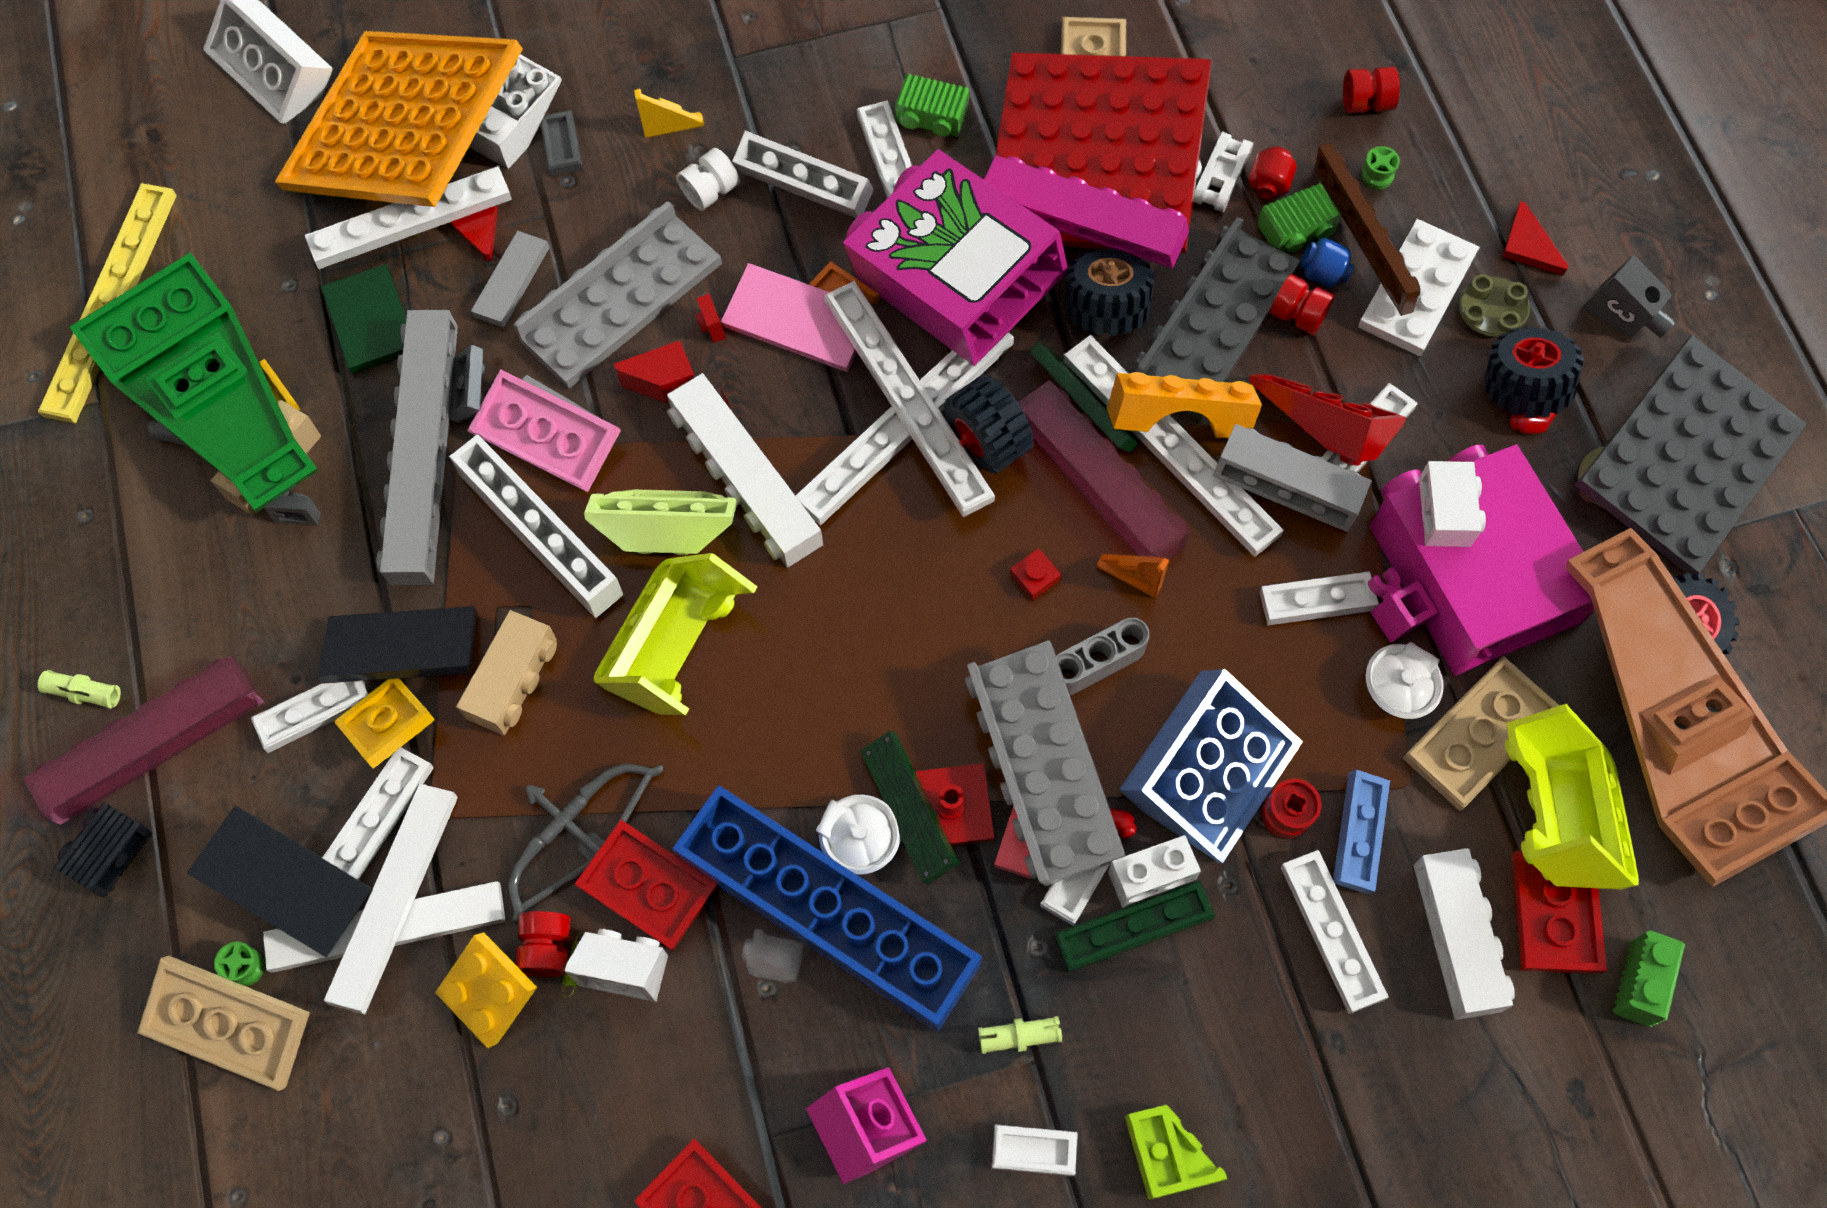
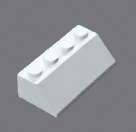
(266, 58)

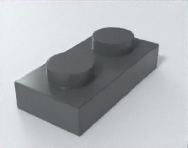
(466, 385)

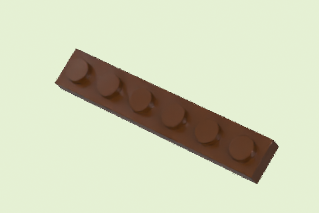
(1367, 230)

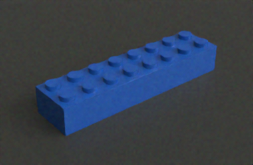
(829, 908)

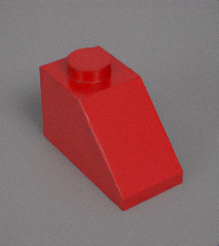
(656, 371)

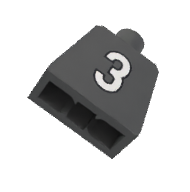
(1632, 300)

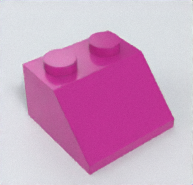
(865, 1124)

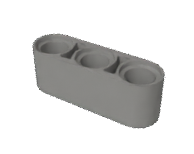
(1109, 643)

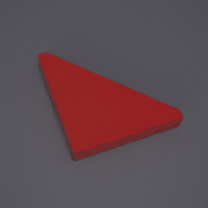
(479, 230)
(1531, 244)

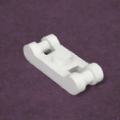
(1222, 171)

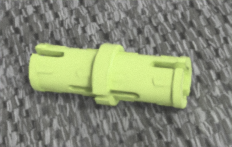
(79, 689)
(1020, 1034)

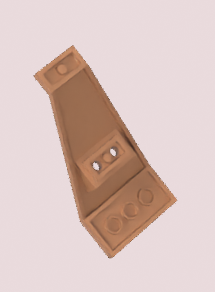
(1727, 780)

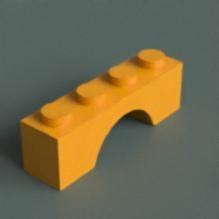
(1143, 400)

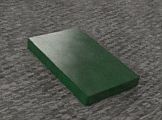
(367, 317)

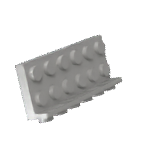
(616, 295)
(1044, 764)

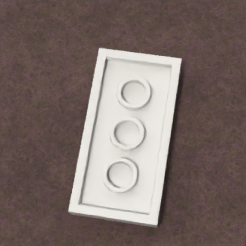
(1439, 265)

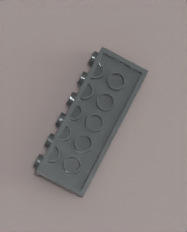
(1219, 310)

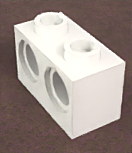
(1154, 871)

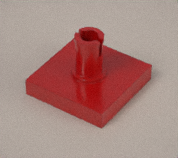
(960, 802)

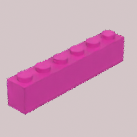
(1093, 212)

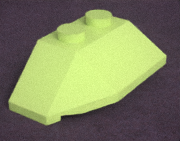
(660, 519)

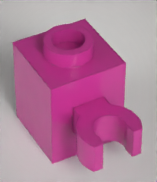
(1402, 608)

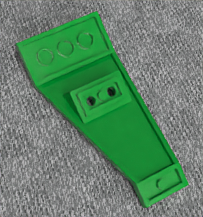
(229, 417)

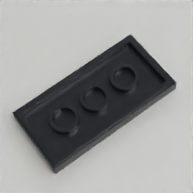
(398, 645)
(280, 881)

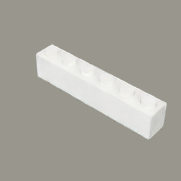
(744, 470)
(537, 526)

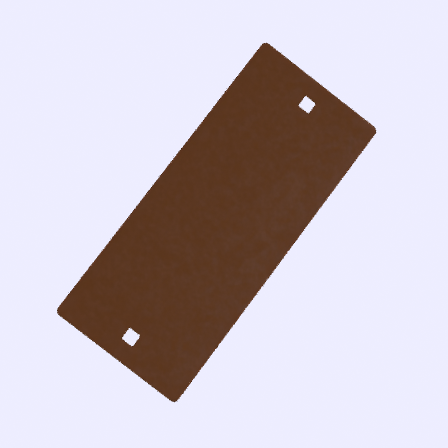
(883, 631)

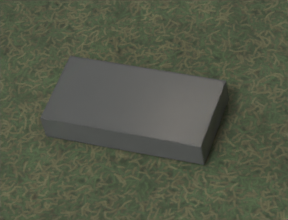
(561, 143)

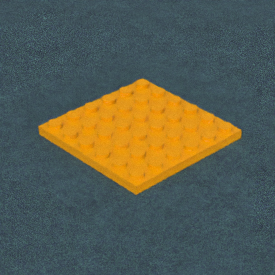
(399, 117)

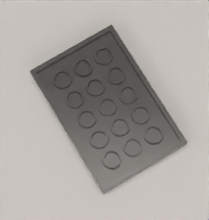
(1691, 456)

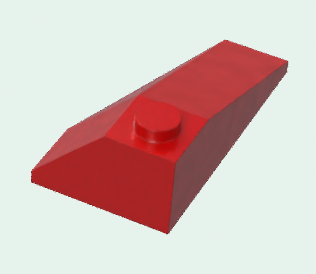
(1344, 428)

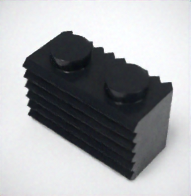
(102, 849)

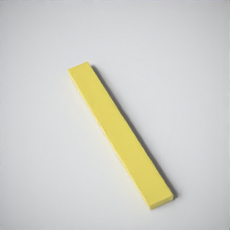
(119, 274)

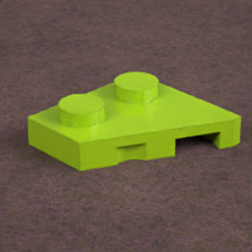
(1169, 1154)

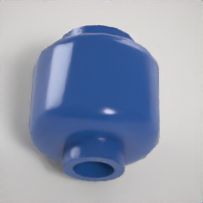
(1327, 263)

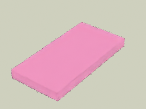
(788, 317)
(544, 430)

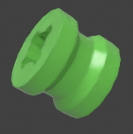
(1380, 159)
(233, 957)

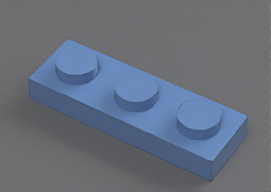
(1361, 831)

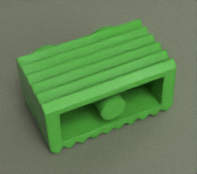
(932, 105)
(1299, 219)
(1649, 978)

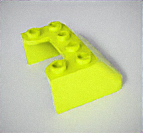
(1576, 801)

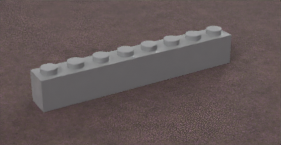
(418, 448)

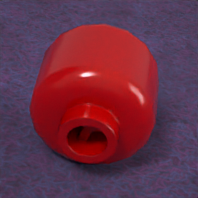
(1272, 172)

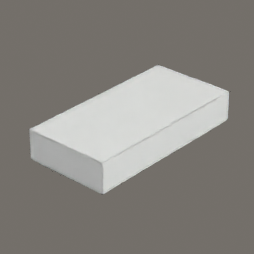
(1070, 896)
(1034, 1150)

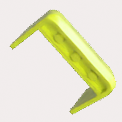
(665, 627)

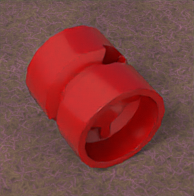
(1372, 90)
(1305, 306)
(1291, 808)
(543, 942)

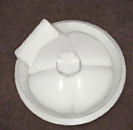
(1405, 680)
(859, 833)

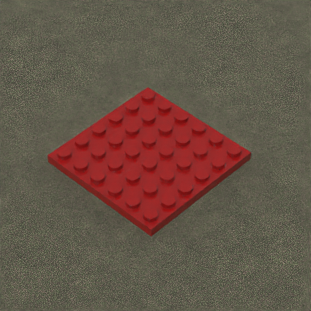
(1110, 123)

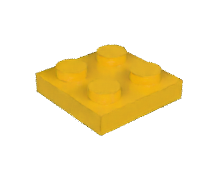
(384, 721)
(485, 989)

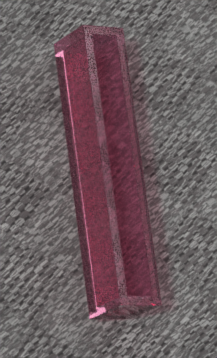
(1102, 475)
(143, 740)

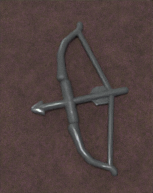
(588, 844)

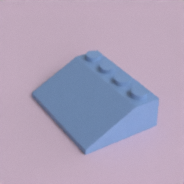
(1211, 764)

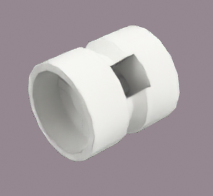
(704, 181)

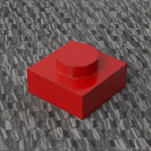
(709, 319)
(1035, 574)

